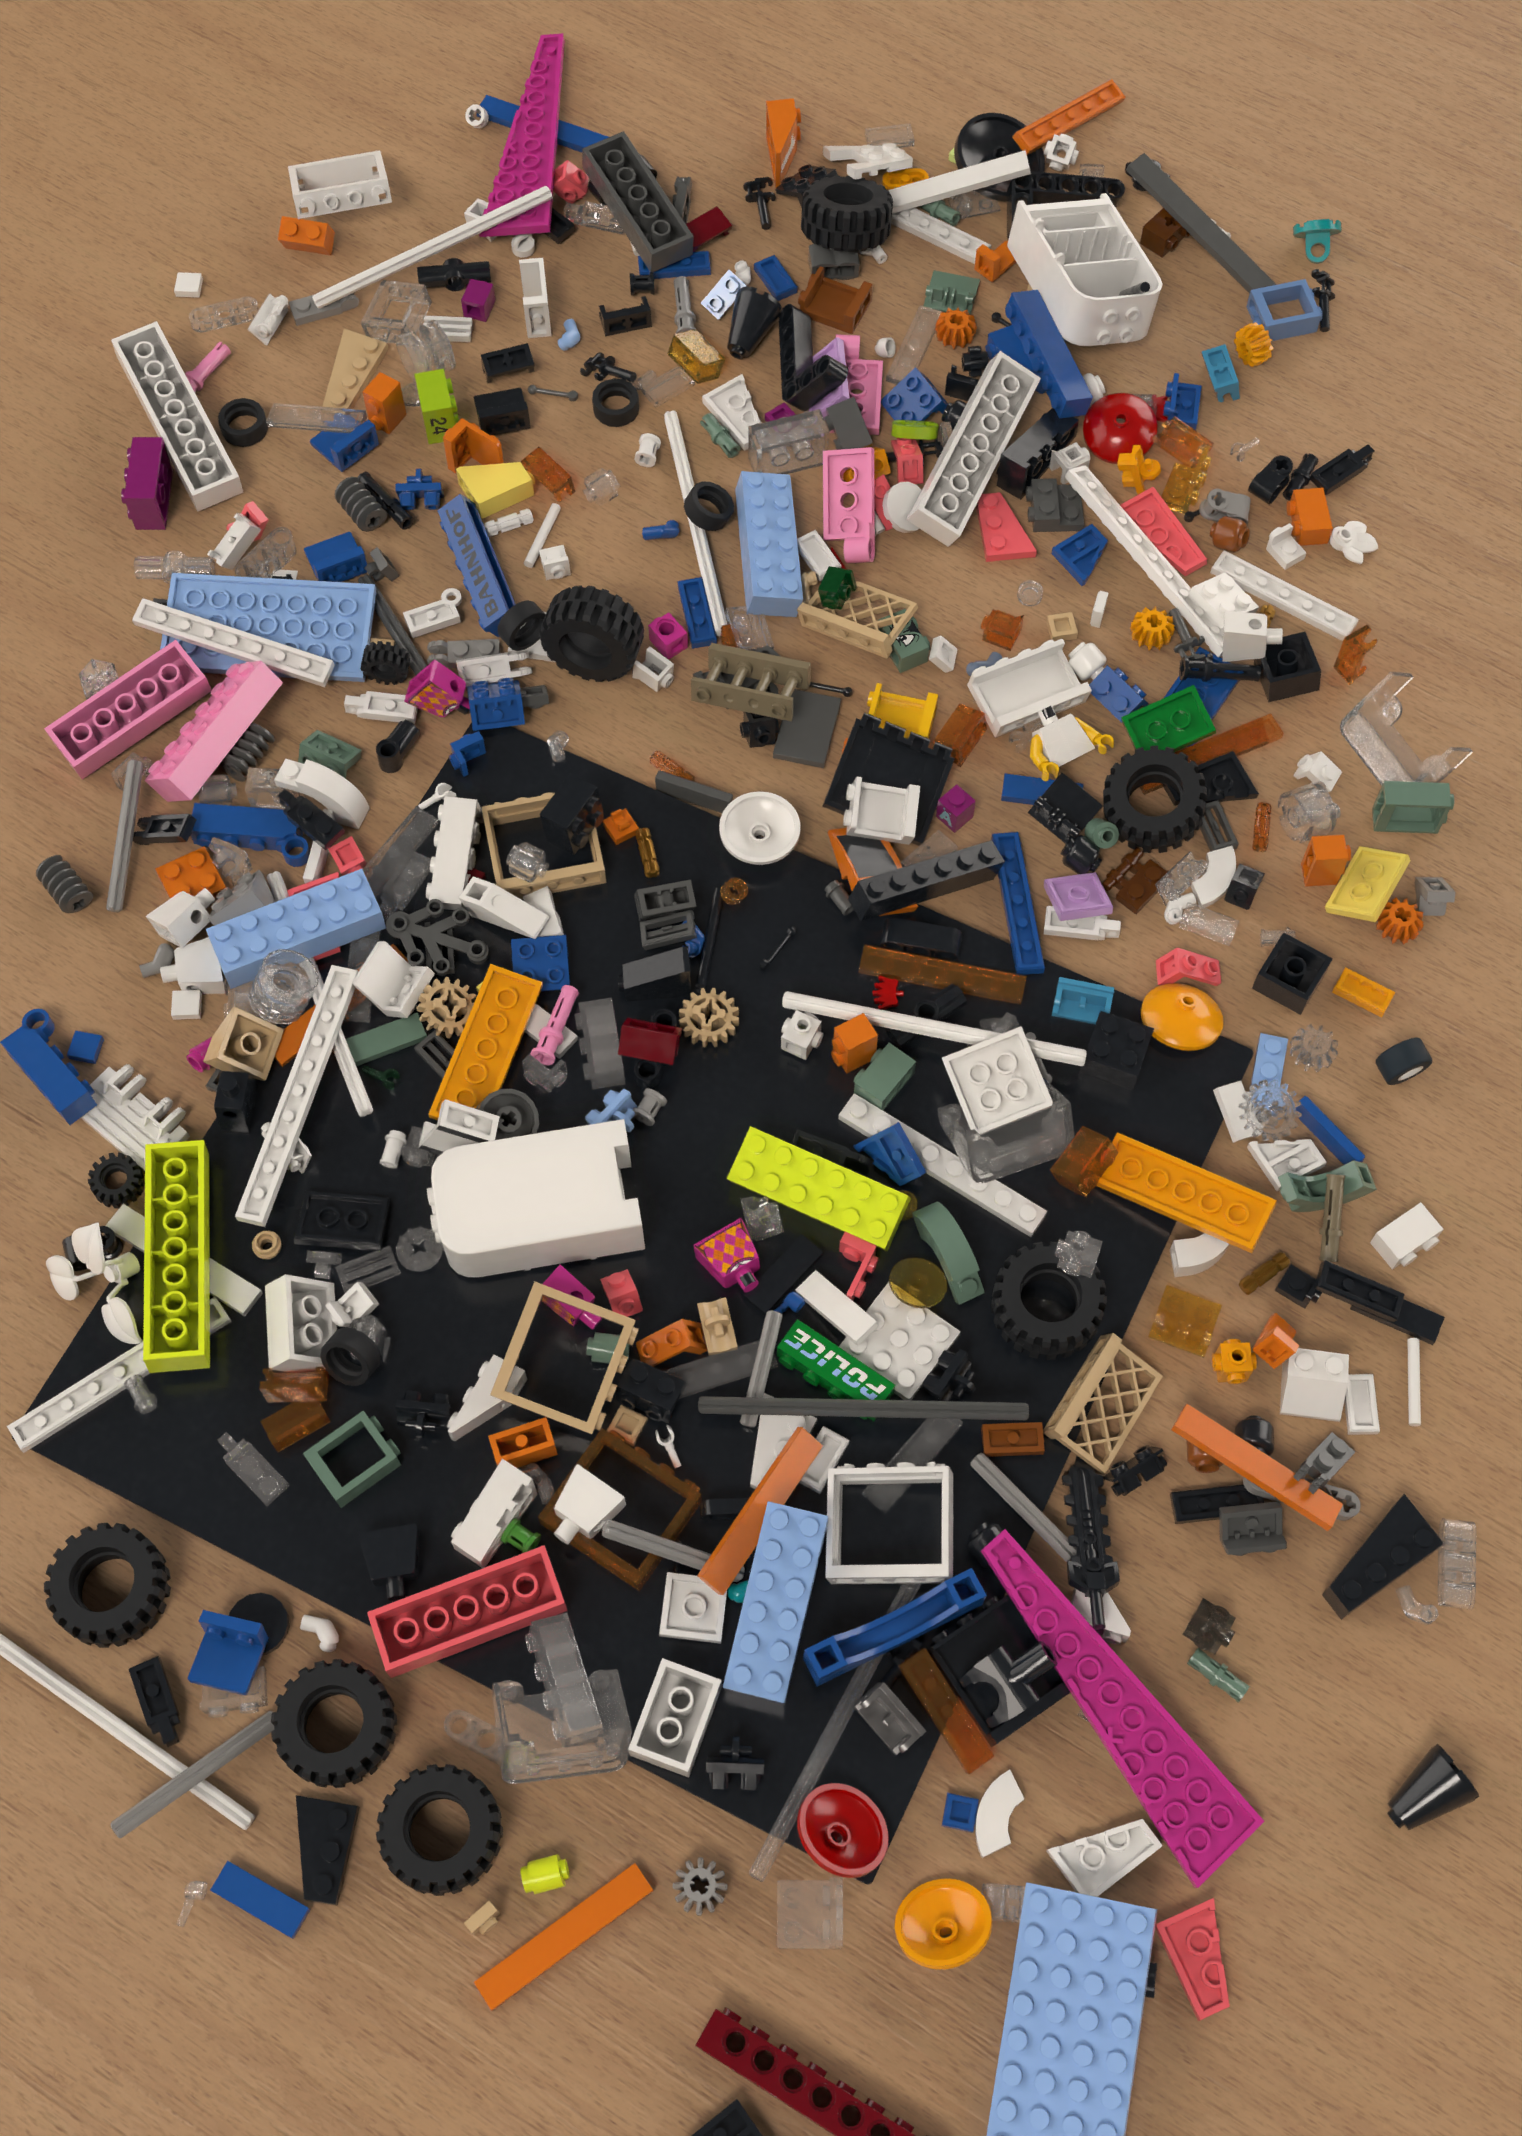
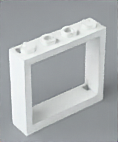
(336, 172)
(887, 1574)

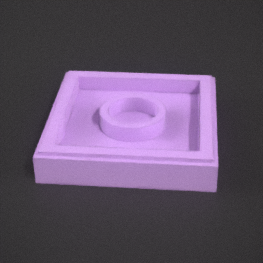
(1078, 896)

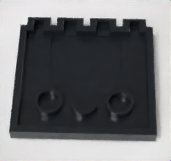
(891, 761)

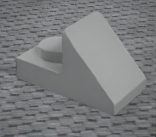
(1433, 895)

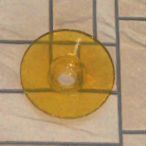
(919, 1274)

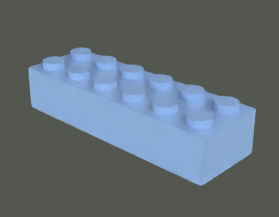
(768, 544)
(302, 923)
(776, 1602)

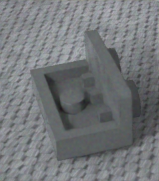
(1251, 1528)

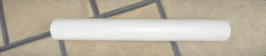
(542, 535)
(1414, 1402)

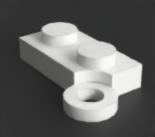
(434, 615)

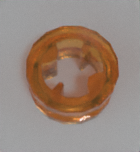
(738, 884)

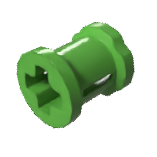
(520, 1536)

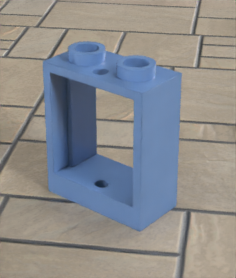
(1289, 326)

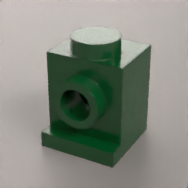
(836, 587)

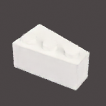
(501, 1501)

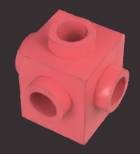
(570, 182)

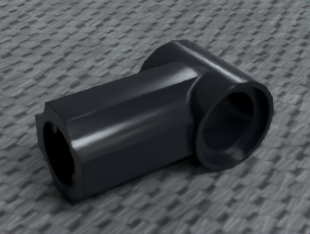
(394, 748)

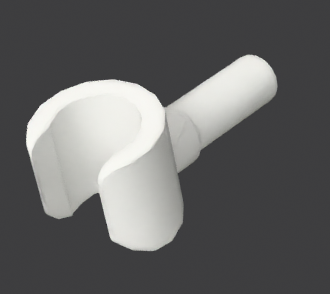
(440, 792)
(669, 1446)

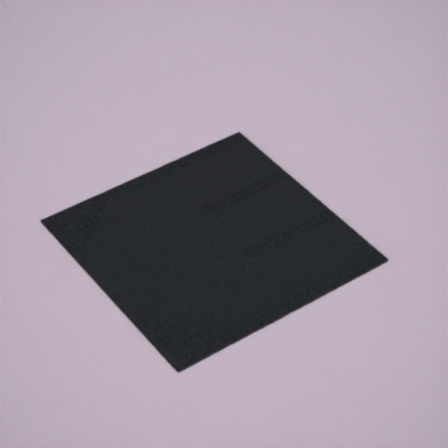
(451, 1323)

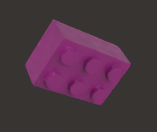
(148, 483)

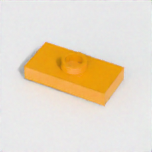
(1363, 992)

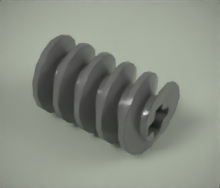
(360, 504)
(244, 751)
(63, 884)

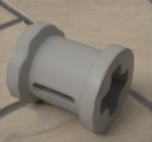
(649, 1106)

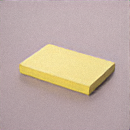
(1367, 884)

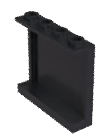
(975, 1640)

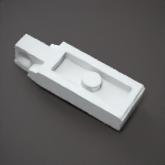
(380, 707)
(1083, 928)

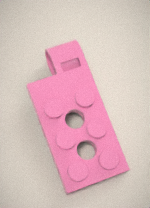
(867, 377)
(857, 522)

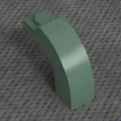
(1308, 1192)
(948, 1242)

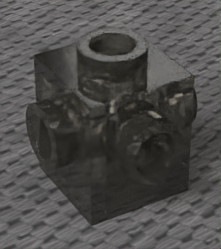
(1210, 1627)

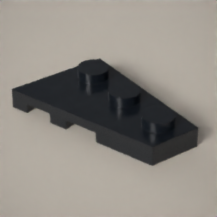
(1223, 779)
(325, 1845)

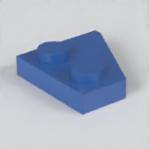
(1081, 552)
(893, 1154)

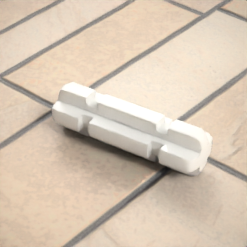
(508, 522)

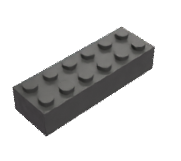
(637, 201)

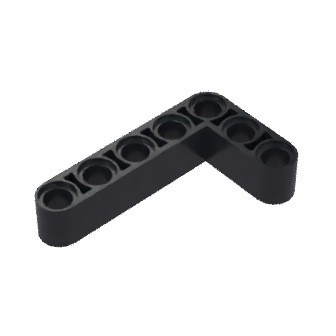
(1054, 185)
(801, 379)

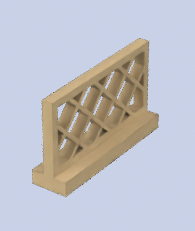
(848, 630)
(1081, 1390)

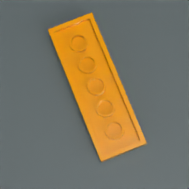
(488, 1038)
(1187, 1193)

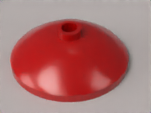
(1109, 438)
(852, 1820)

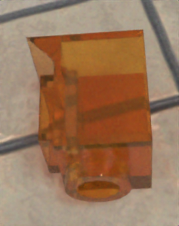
(1001, 629)

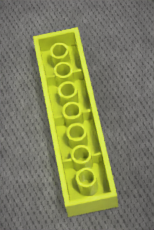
(176, 1257)

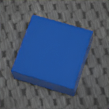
(85, 1047)
(960, 1812)

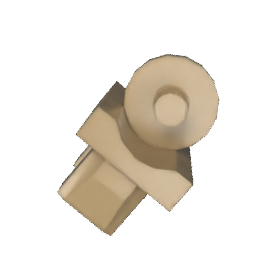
(717, 1326)

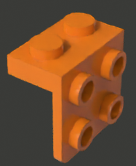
(468, 441)

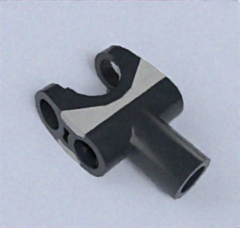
(1012, 1678)

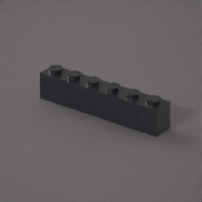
(925, 880)

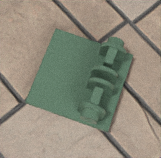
(950, 292)

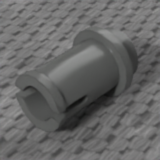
(839, 896)

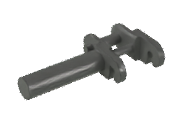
(1187, 641)

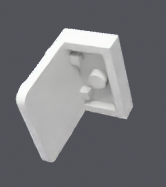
(391, 981)

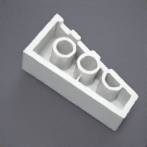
(454, 850)

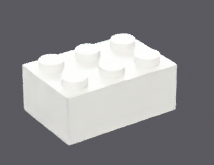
(675, 1717)

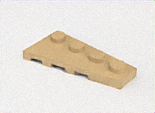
(353, 368)

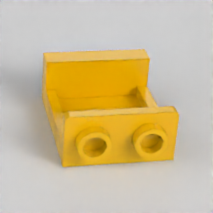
(906, 712)

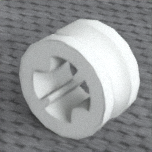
(484, 116)

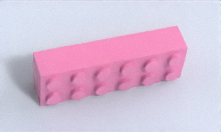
(128, 709)
(213, 731)

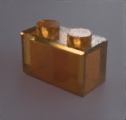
(1084, 1161)

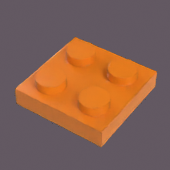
(191, 874)

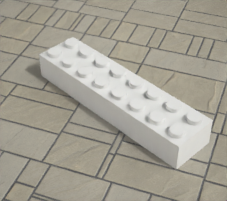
(177, 416)
(973, 449)

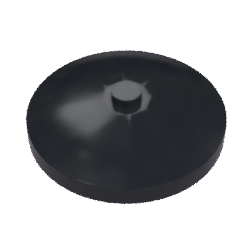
(989, 138)

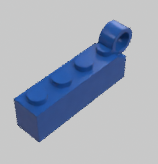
(250, 829)
(45, 1067)

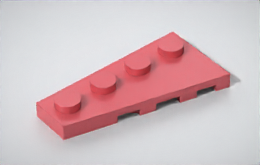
(1165, 531)

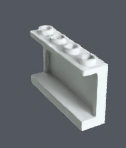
(1024, 685)

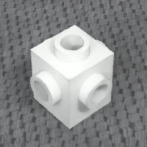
(1061, 143)
(801, 1034)

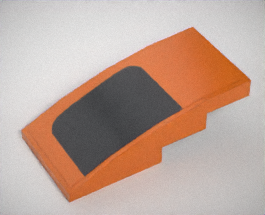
(864, 858)

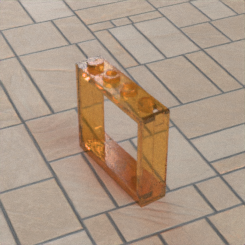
(663, 1473)

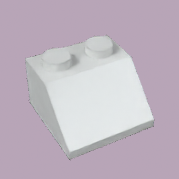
(1314, 1384)

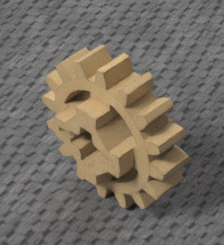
(438, 1014)
(719, 1023)

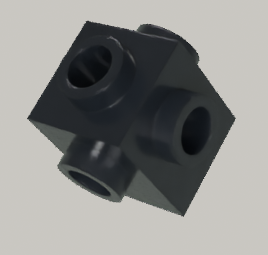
(758, 729)

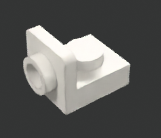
(1284, 547)
(555, 562)

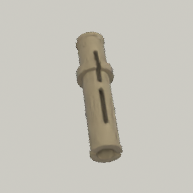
(1332, 1218)

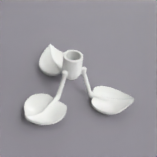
(89, 1250)

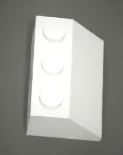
(297, 1322)

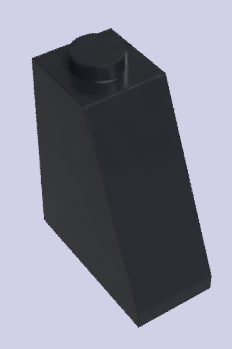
(657, 976)

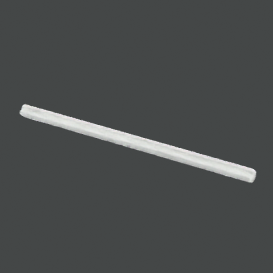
(432, 247)
(698, 534)
(924, 1026)
(340, 1046)
(121, 1731)

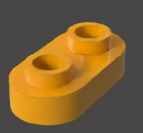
(903, 177)

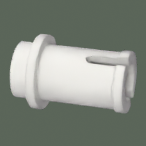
(392, 1149)

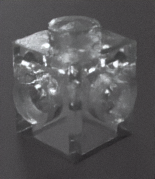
(97, 676)
(1078, 1253)

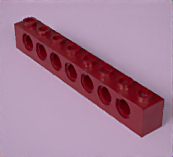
(829, 2118)

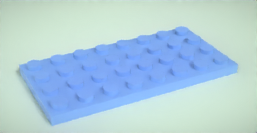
(303, 614)
(1072, 2016)

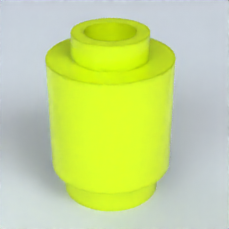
(544, 1874)

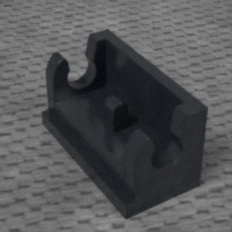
(626, 319)
(507, 361)
(959, 385)

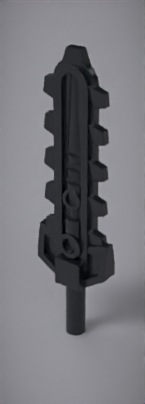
(1090, 1568)

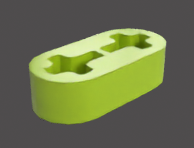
(914, 429)

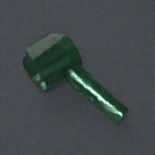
(382, 1075)

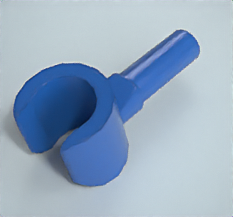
(792, 1301)

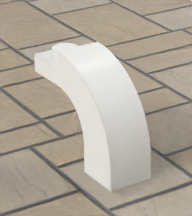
(327, 788)
(1196, 1254)

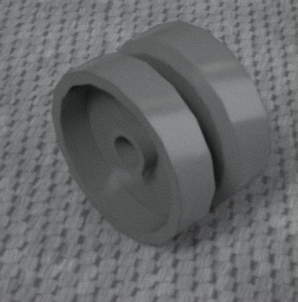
(515, 1109)

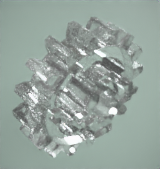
(1278, 1101)

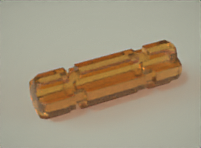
(667, 765)
(1261, 827)

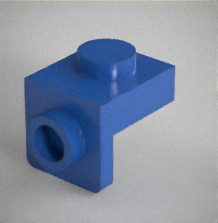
(465, 749)

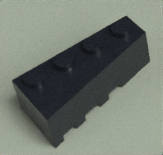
(1032, 451)
(1386, 1555)

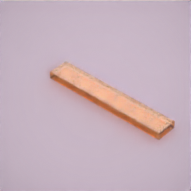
(1239, 739)
(942, 973)

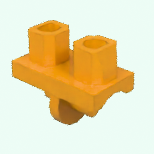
(1137, 469)

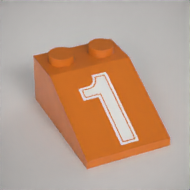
(782, 135)

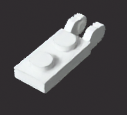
(491, 667)

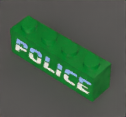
(831, 1366)

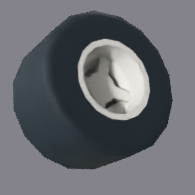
(1403, 1061)

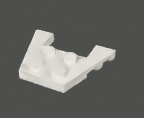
(870, 158)

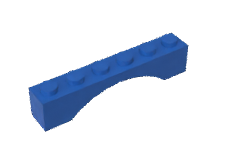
(855, 1647)

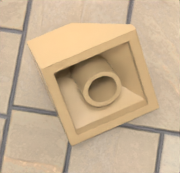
(244, 1044)

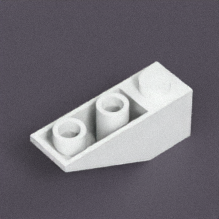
(502, 908)
(477, 1401)

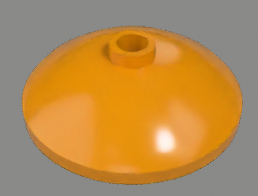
(1182, 1016)
(939, 1910)

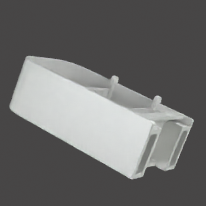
(1080, 263)
(535, 1200)

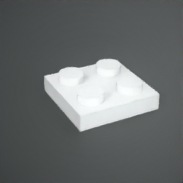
(1222, 595)
(691, 1609)

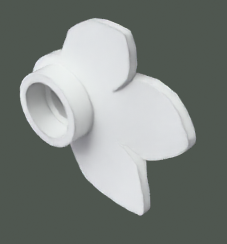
(1353, 541)

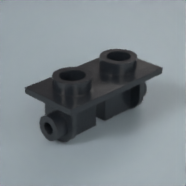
(1125, 1473)

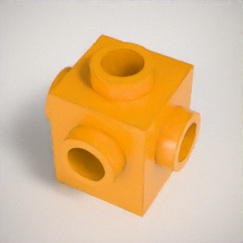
(1229, 1369)

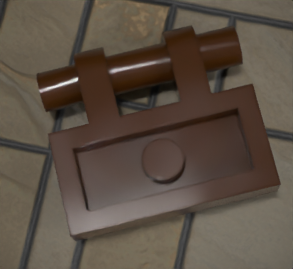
(1141, 887)

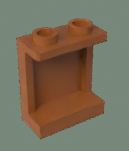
(835, 302)

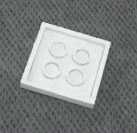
(997, 1081)
(904, 1343)

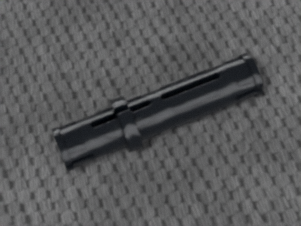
(389, 504)

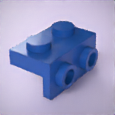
(1183, 401)
(1116, 694)

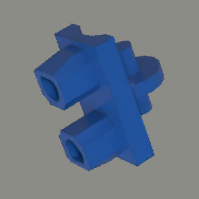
(419, 487)

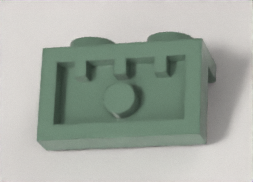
(329, 752)

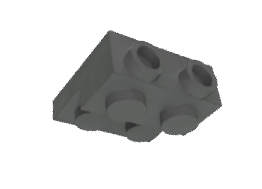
(1054, 506)

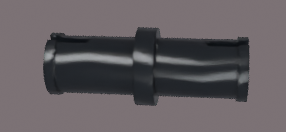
(1301, 476)

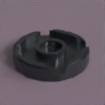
(267, 1611)

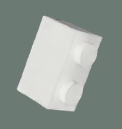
(1407, 1236)

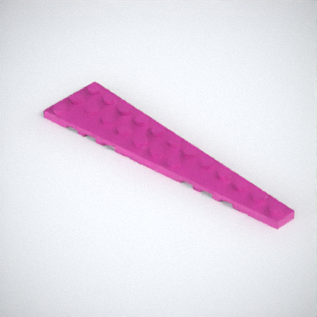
(531, 143)
(1171, 1776)

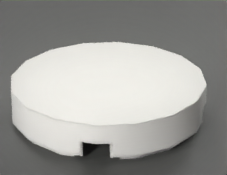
(898, 504)

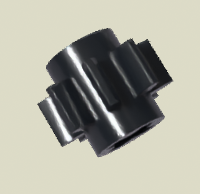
(974, 361)

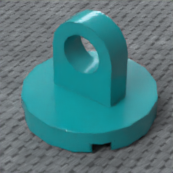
(1317, 233)

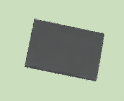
(811, 730)

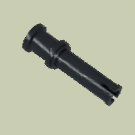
(1206, 667)

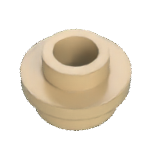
(265, 1237)

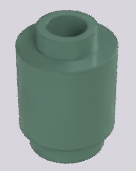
(1102, 833)
(603, 1347)

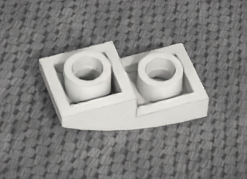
(543, 901)

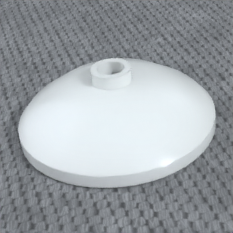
(759, 815)

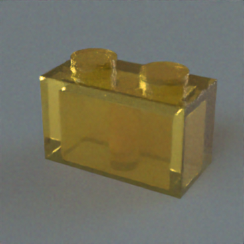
(696, 356)

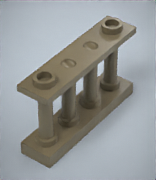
(752, 665)

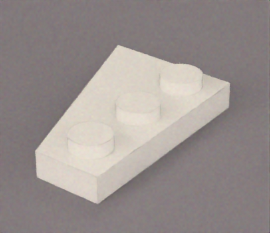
(733, 408)
(772, 1437)
(1104, 1858)

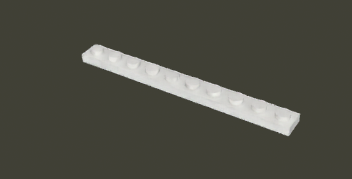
(1145, 555)
(297, 1097)

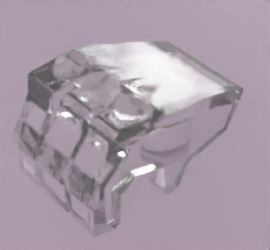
(231, 859)
(761, 1219)

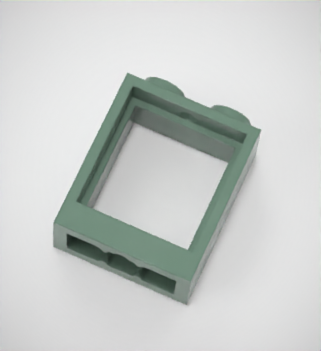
(1412, 807)
(366, 1479)

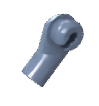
(993, 658)

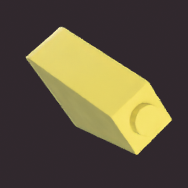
(495, 485)

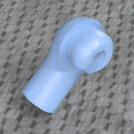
(570, 337)

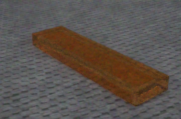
(946, 1711)

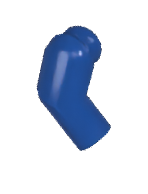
(666, 531)

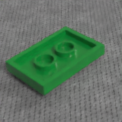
(1170, 722)

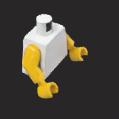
(1063, 741)

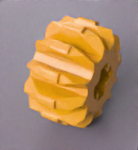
(1253, 344)
(1152, 628)

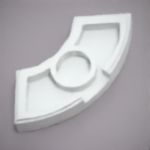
(1217, 878)
(994, 1814)

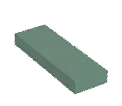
(386, 1039)

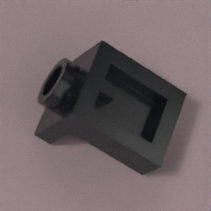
(1244, 886)
(1298, 1287)

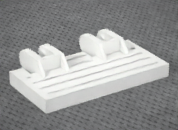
(135, 1122)

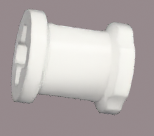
(648, 446)

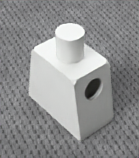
(1247, 636)
(182, 916)
(196, 968)
(585, 1505)

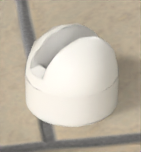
(885, 347)

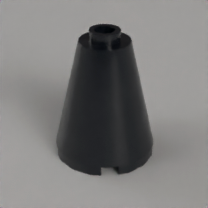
(751, 320)
(1431, 1791)

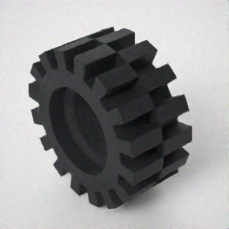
(385, 663)
(110, 1166)

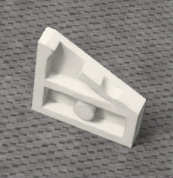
(1284, 1156)

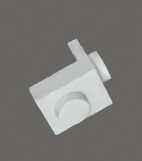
(1318, 768)
(353, 1304)

